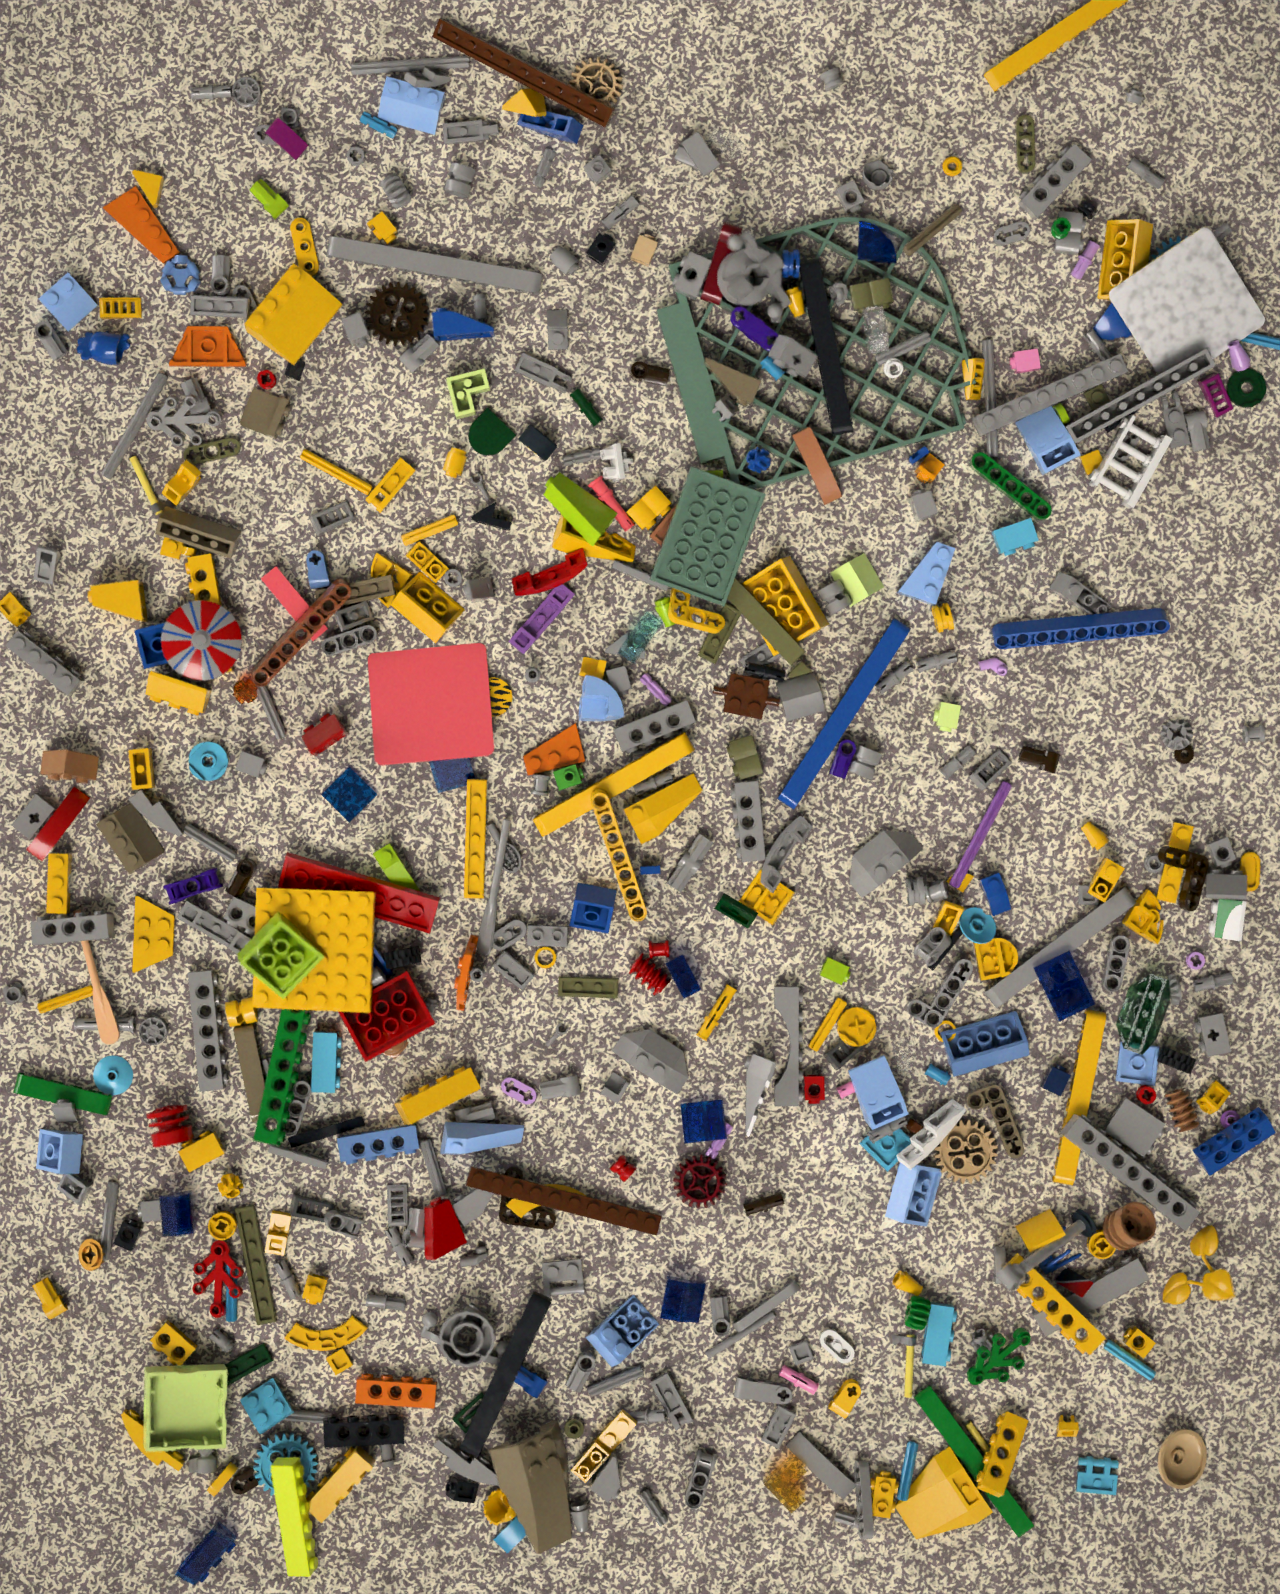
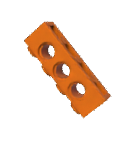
(365, 1395)

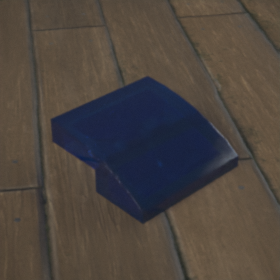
(703, 1121)

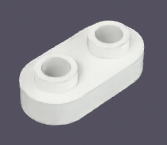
(836, 1346)

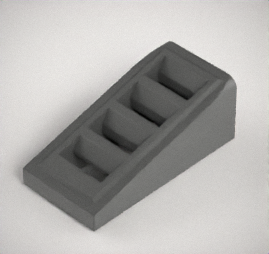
(831, 1059)
(299, 1198)

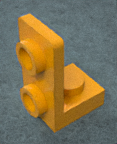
(928, 469)

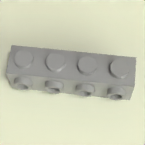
(48, 666)

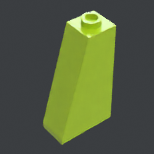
(579, 508)

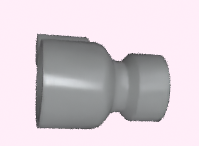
(204, 1464)

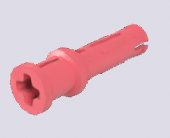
(606, 496)

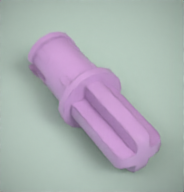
(1085, 260)

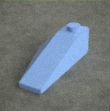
(473, 1137)

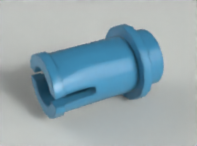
(774, 370)
(937, 1074)

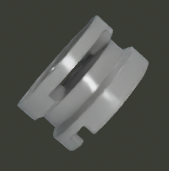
(246, 92)
(915, 891)
(153, 1030)

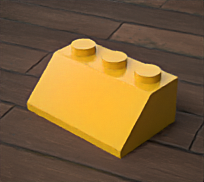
(427, 607)
(177, 693)

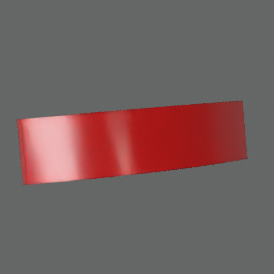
(552, 577)
(58, 824)

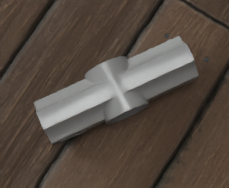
(690, 862)

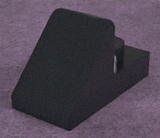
(486, 517)

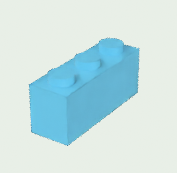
(325, 1062)
(938, 1334)

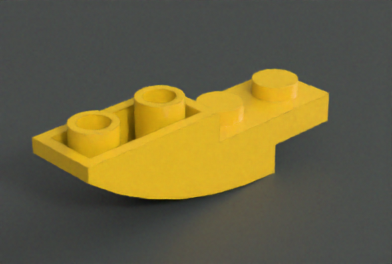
(135, 1429)
(603, 1445)

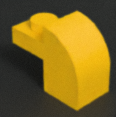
(182, 483)

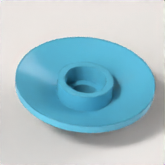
(984, 924)
(123, 1074)

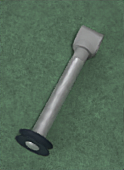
(1014, 1275)

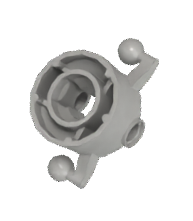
(766, 272)
(448, 1339)

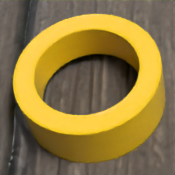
(541, 965)
(944, 1022)

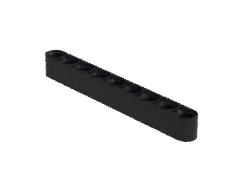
(825, 346)
(505, 1373)

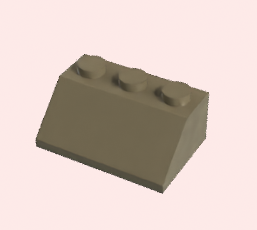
(130, 838)

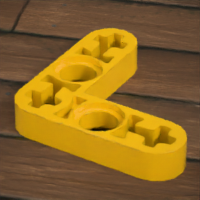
(687, 611)

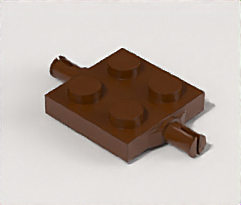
(746, 696)

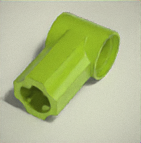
(269, 199)

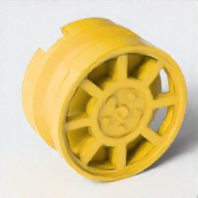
(942, 617)
(222, 1225)
(1099, 1246)

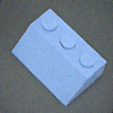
(411, 105)
(913, 1194)

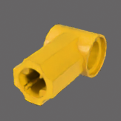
(51, 1301)

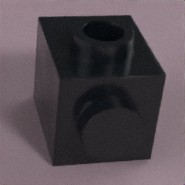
(601, 248)

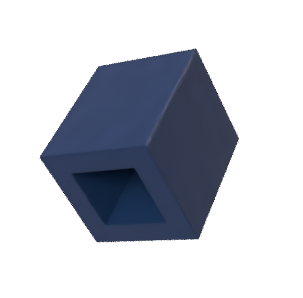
(1056, 1079)

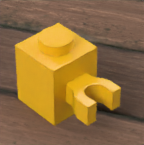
(315, 1288)

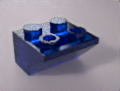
(177, 1214)
(682, 1300)

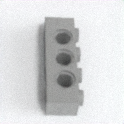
(1078, 161)
(624, 732)
(757, 851)
(42, 935)

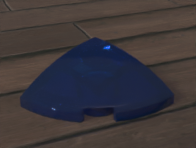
(874, 244)

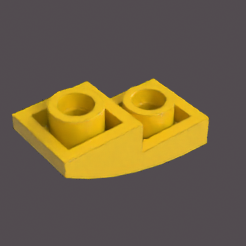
(427, 562)

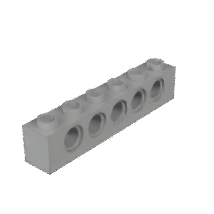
(207, 1081)

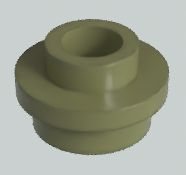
(574, 1422)

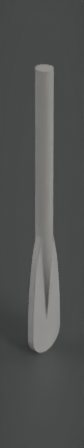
(487, 927)

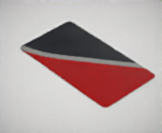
(1074, 1282)

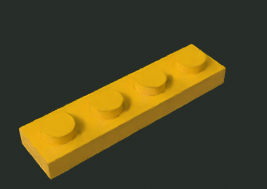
(1171, 875)

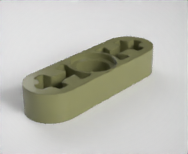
(1030, 129)
(198, 460)

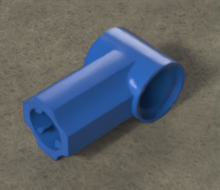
(530, 1382)

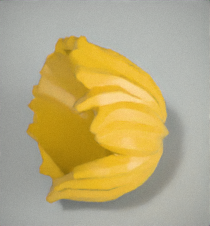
(497, 1508)

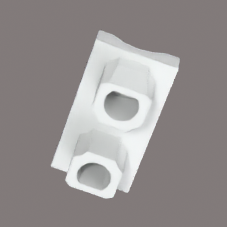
(618, 461)

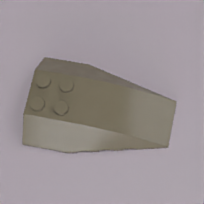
(537, 1485)

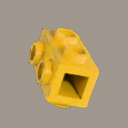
(883, 1490)

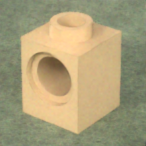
(644, 250)

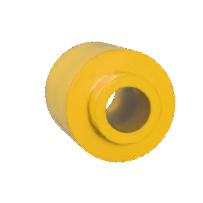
(454, 462)

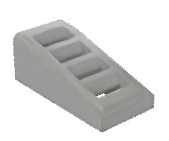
(319, 531)
(977, 779)
(397, 1222)

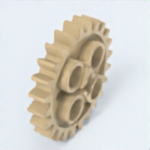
(967, 1169)

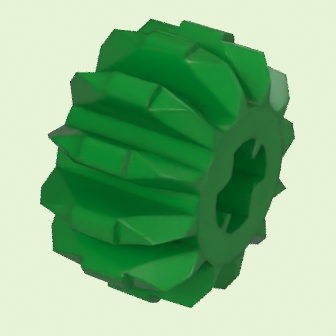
(917, 1312)

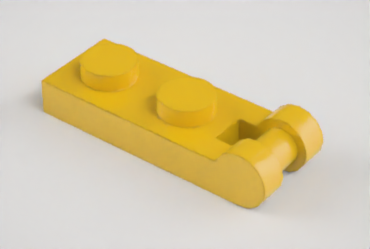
(391, 484)

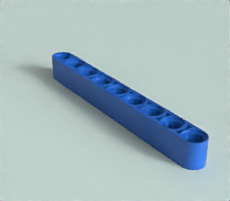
(1080, 628)

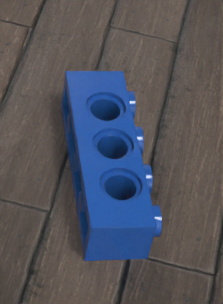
(1234, 1141)

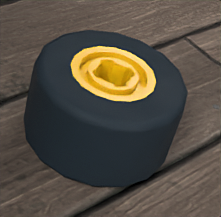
(537, 442)

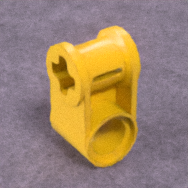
(843, 1400)

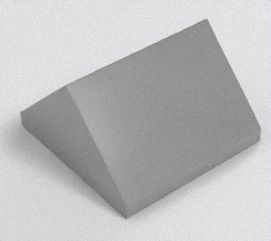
(800, 696)

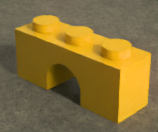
(58, 883)

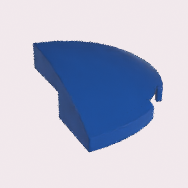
(1111, 325)

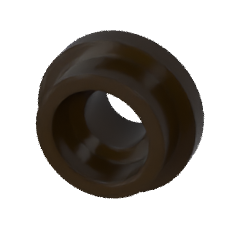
(1177, 755)

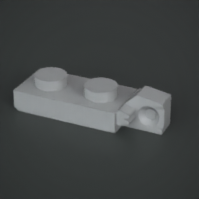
(468, 132)

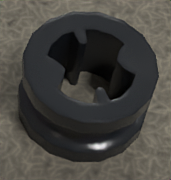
(1087, 209)

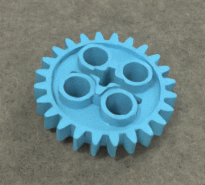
(291, 1444)

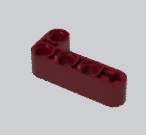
(711, 291)

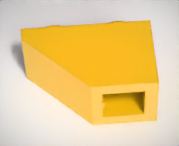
(1105, 879)

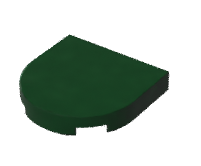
(489, 434)

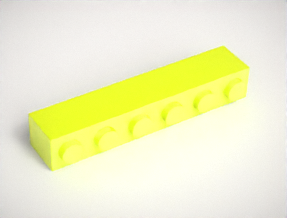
(294, 1516)

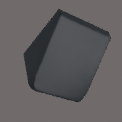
(295, 371)

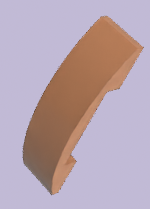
(817, 465)

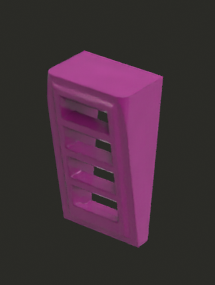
(1209, 397)

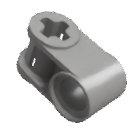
(936, 890)
(931, 946)
(347, 1224)

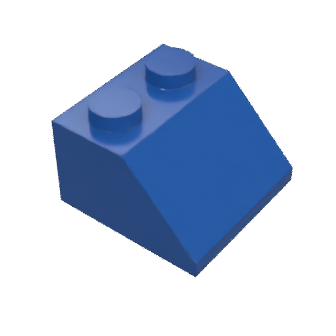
(593, 908)

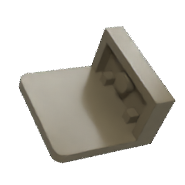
(265, 413)

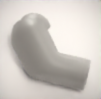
(475, 1259)

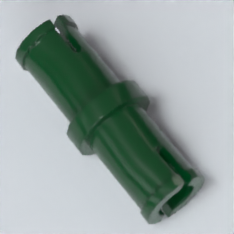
(586, 407)

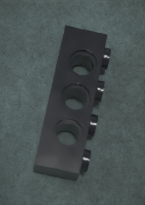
(394, 1435)

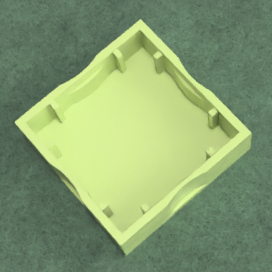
(184, 1407)

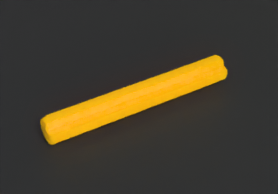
(336, 472)

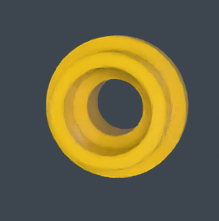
(952, 159)

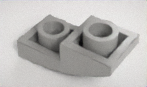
(64, 1111)

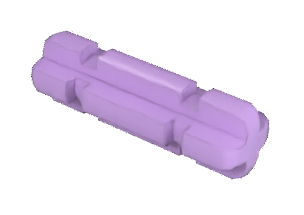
(655, 689)
(717, 1145)

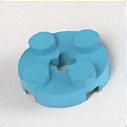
(196, 761)

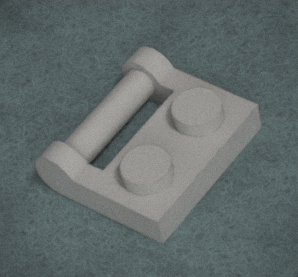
(563, 1271)

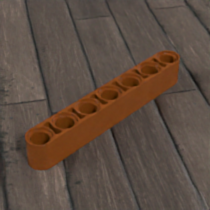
(299, 641)

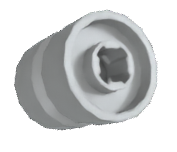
(459, 180)
(835, 597)
(865, 762)

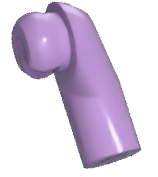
(994, 664)

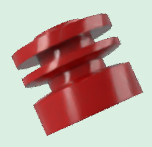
(170, 1125)

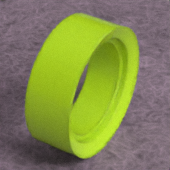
(1061, 412)

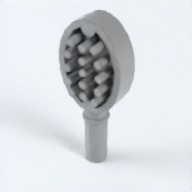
(512, 857)

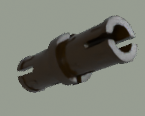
(763, 1204)

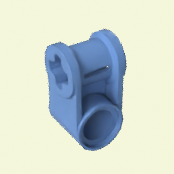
(318, 573)

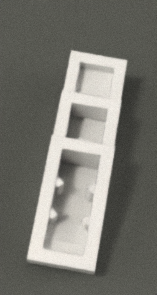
(934, 1131)

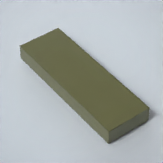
(715, 642)
(588, 987)

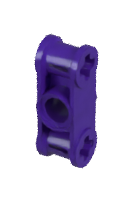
(753, 328)
(180, 890)

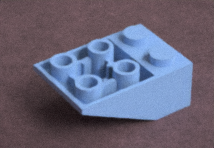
(1047, 440)
(877, 1092)
(622, 1331)

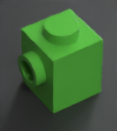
(568, 776)

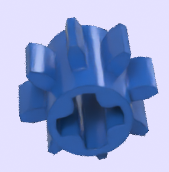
(758, 460)

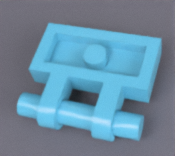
(1095, 1481)

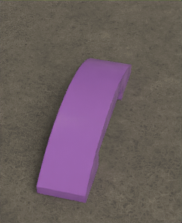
(541, 618)

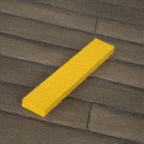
(475, 838)

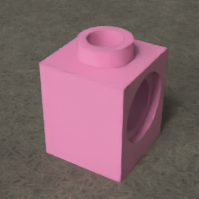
(1025, 361)

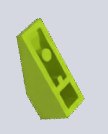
(394, 867)

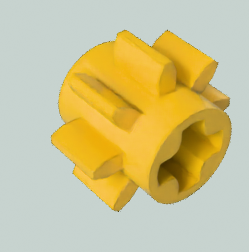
(230, 1185)

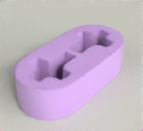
(521, 1086)

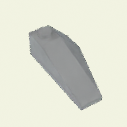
(758, 1076)

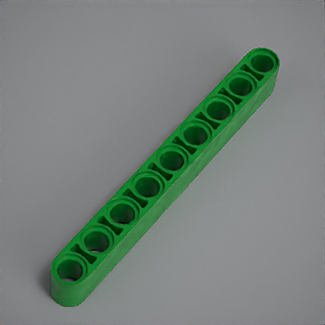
(970, 1457)

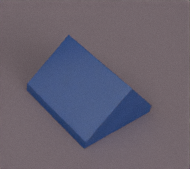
(150, 645)

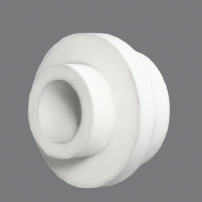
(898, 370)

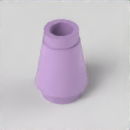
(1238, 356)

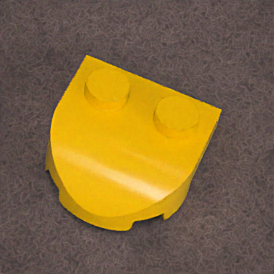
(995, 958)

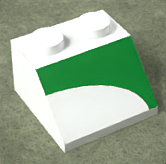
(1227, 919)

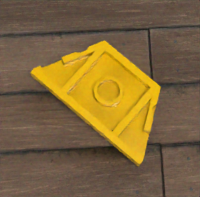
(152, 934)

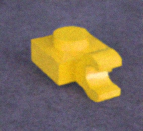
(174, 549)

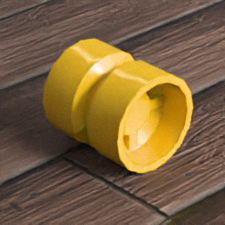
(241, 1012)

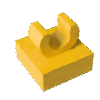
(1067, 1429)

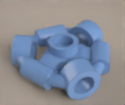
(180, 275)

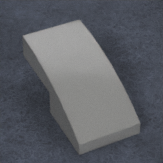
(429, 78)

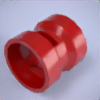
(623, 1168)

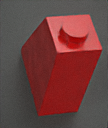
(441, 1229)

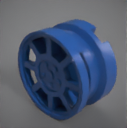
(788, 260)

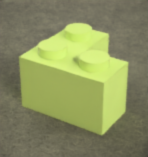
(461, 389)

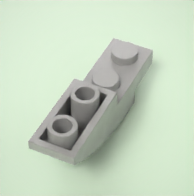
(476, 1469)

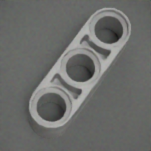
(339, 640)
(1122, 955)
(303, 1100)

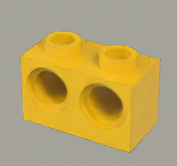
(177, 1339)

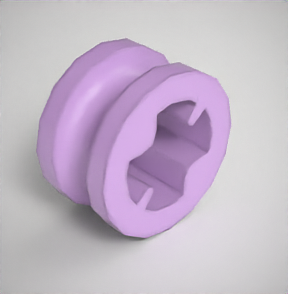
(1190, 963)

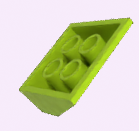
(279, 955)

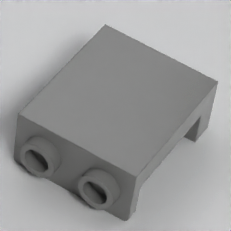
(1134, 1127)

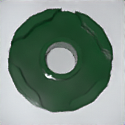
(1235, 393)

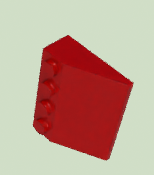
(395, 1016)

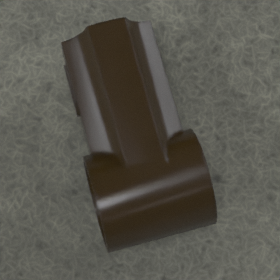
(652, 374)
(1043, 759)
(240, 879)

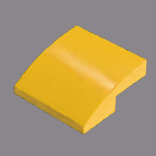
(766, 904)
(1040, 1230)

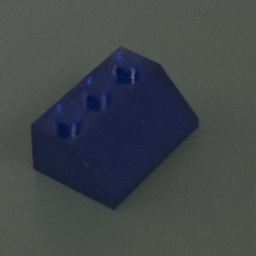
(206, 1554)

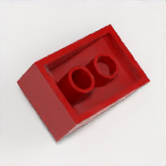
(324, 734)

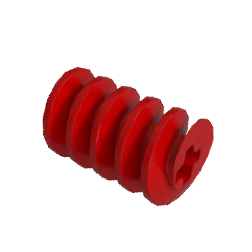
(649, 974)

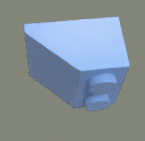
(68, 301)
(59, 1151)

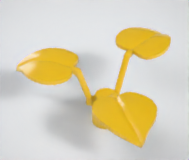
(1216, 1284)

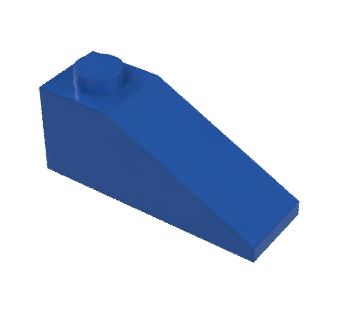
(553, 125)

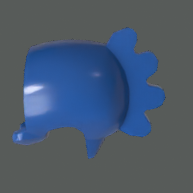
(103, 347)

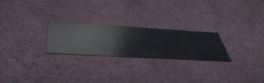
(325, 1132)

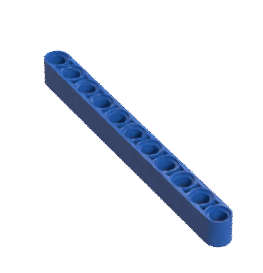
(844, 713)

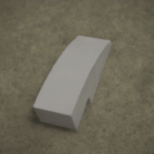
(155, 813)

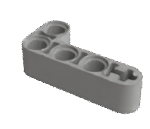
(944, 990)

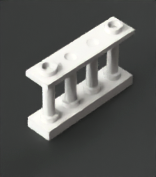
(1149, 462)

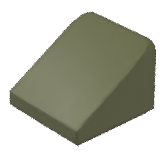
(799, 670)

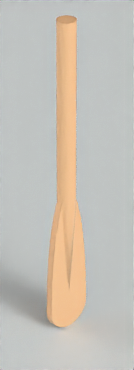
(104, 1014)

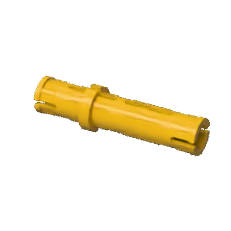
(704, 1033)

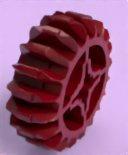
(707, 1176)

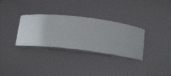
(780, 850)
(213, 927)
(820, 1465)

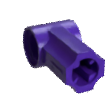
(842, 761)

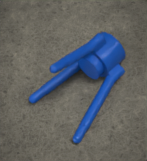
(1050, 1264)

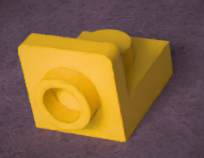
(13, 610)
(1213, 1098)

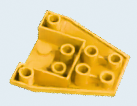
(942, 1498)

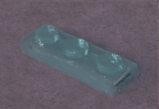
(640, 637)

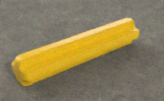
(429, 530)
(65, 999)
(827, 1024)

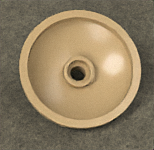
(1188, 1462)

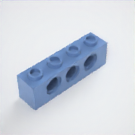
(407, 1132)

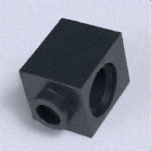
(124, 1242)

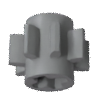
(982, 1338)

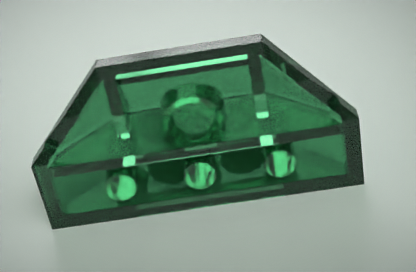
(1143, 1013)

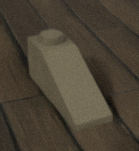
(737, 384)

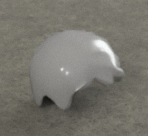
(877, 175)

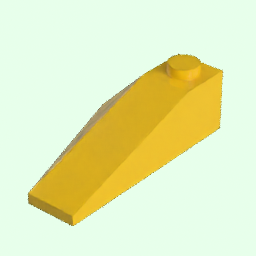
(609, 546)
(659, 810)

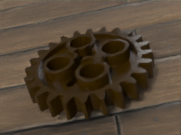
(379, 309)

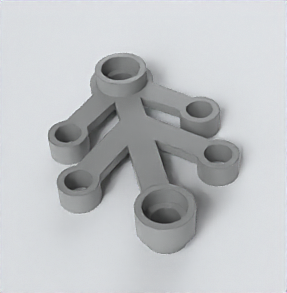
(182, 420)

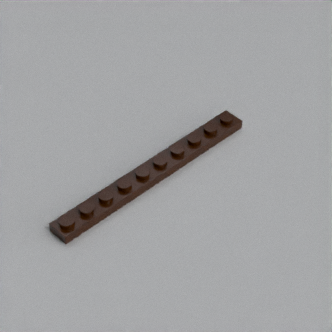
(523, 72)
(563, 1200)

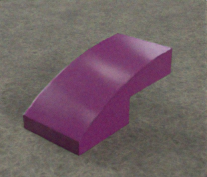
(286, 139)

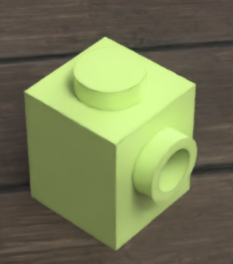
(947, 716)

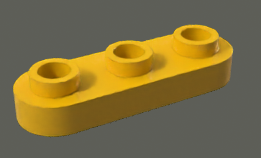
(304, 237)

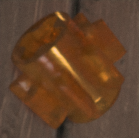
(245, 691)

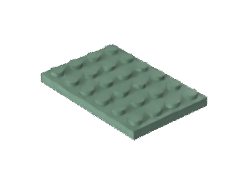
(707, 536)

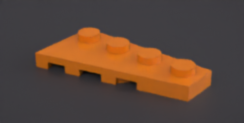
(140, 221)

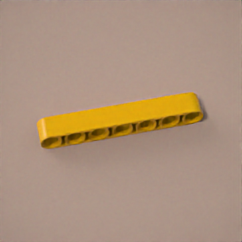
(622, 864)

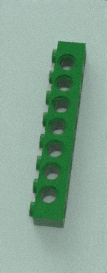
(275, 1074)

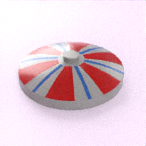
(201, 640)

